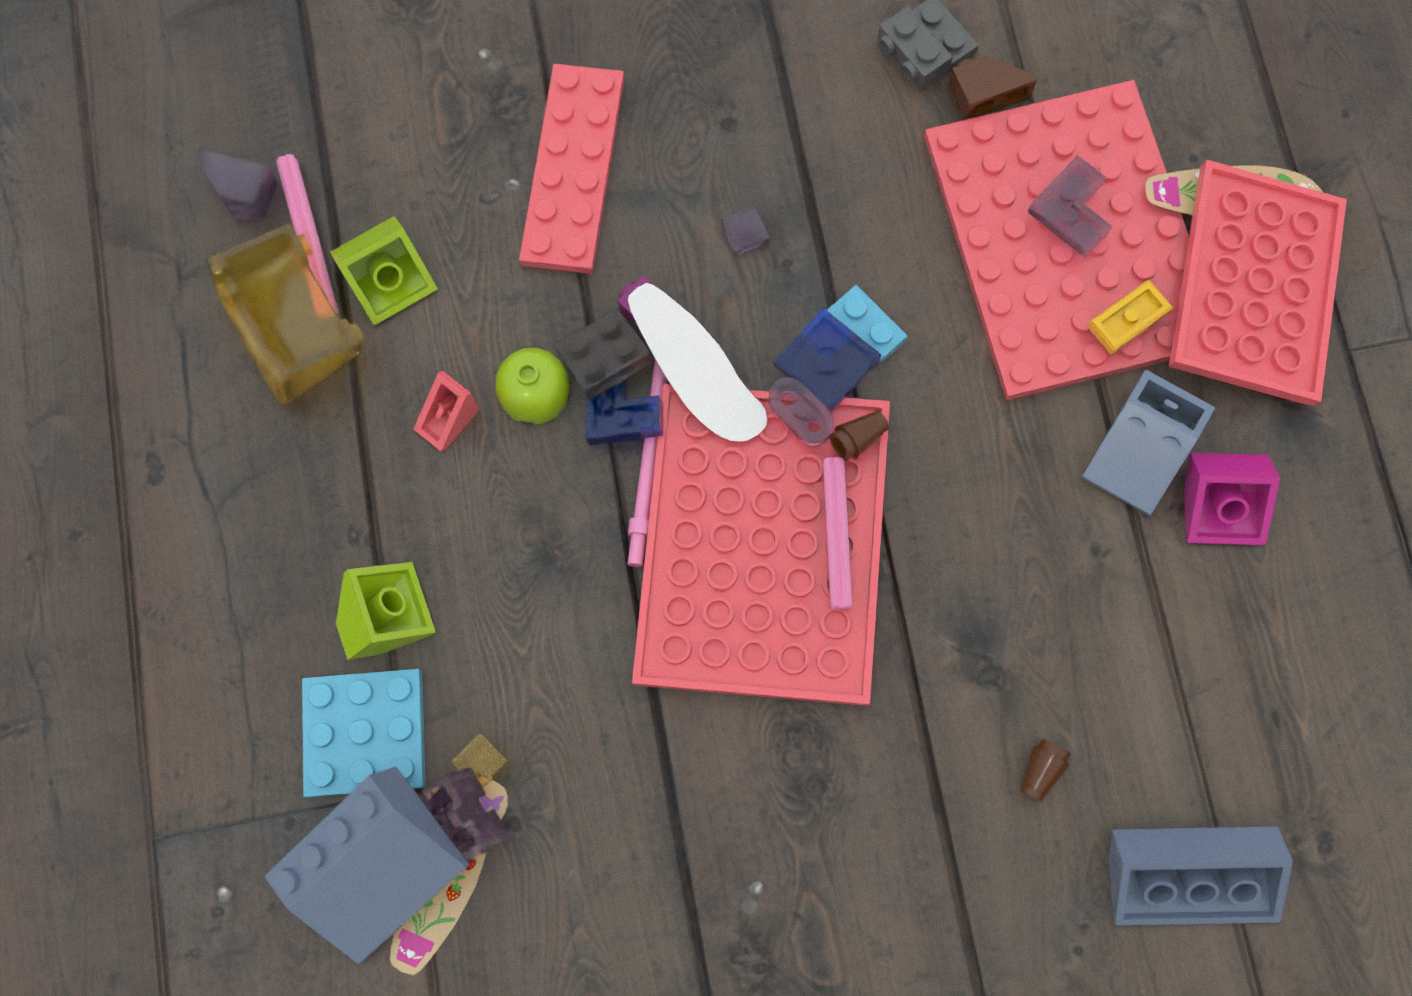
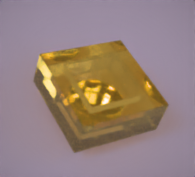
(483, 759)

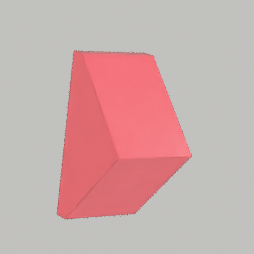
(445, 412)

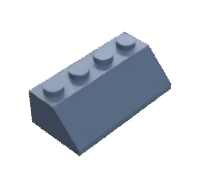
(1198, 875)

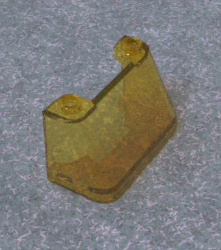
(282, 312)

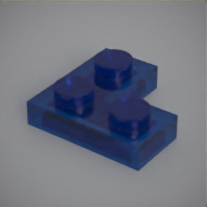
(616, 419)

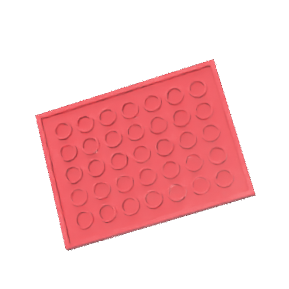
(1024, 278)
(742, 562)

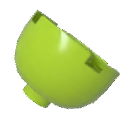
(532, 385)

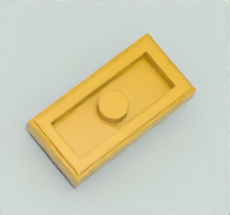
(1129, 317)

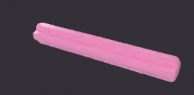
(837, 533)

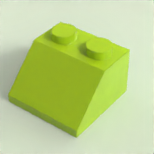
(384, 270)

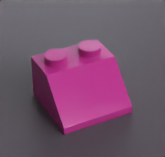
(1229, 498)

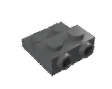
(925, 42)

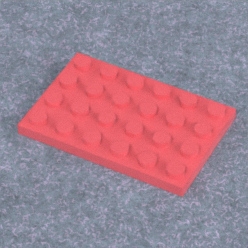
(1259, 283)

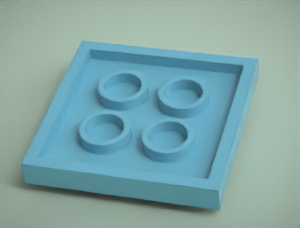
(361, 728)

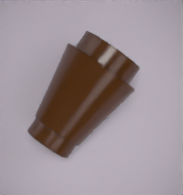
(857, 435)
(1044, 769)

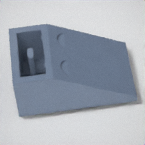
(1148, 442)

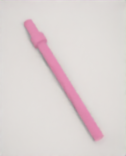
(639, 524)

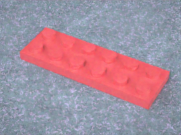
(572, 169)

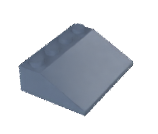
(367, 866)

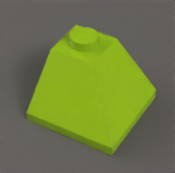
(381, 610)

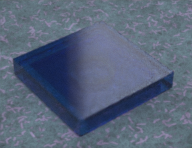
(827, 359)

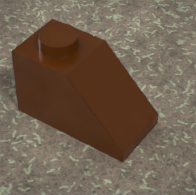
(988, 85)

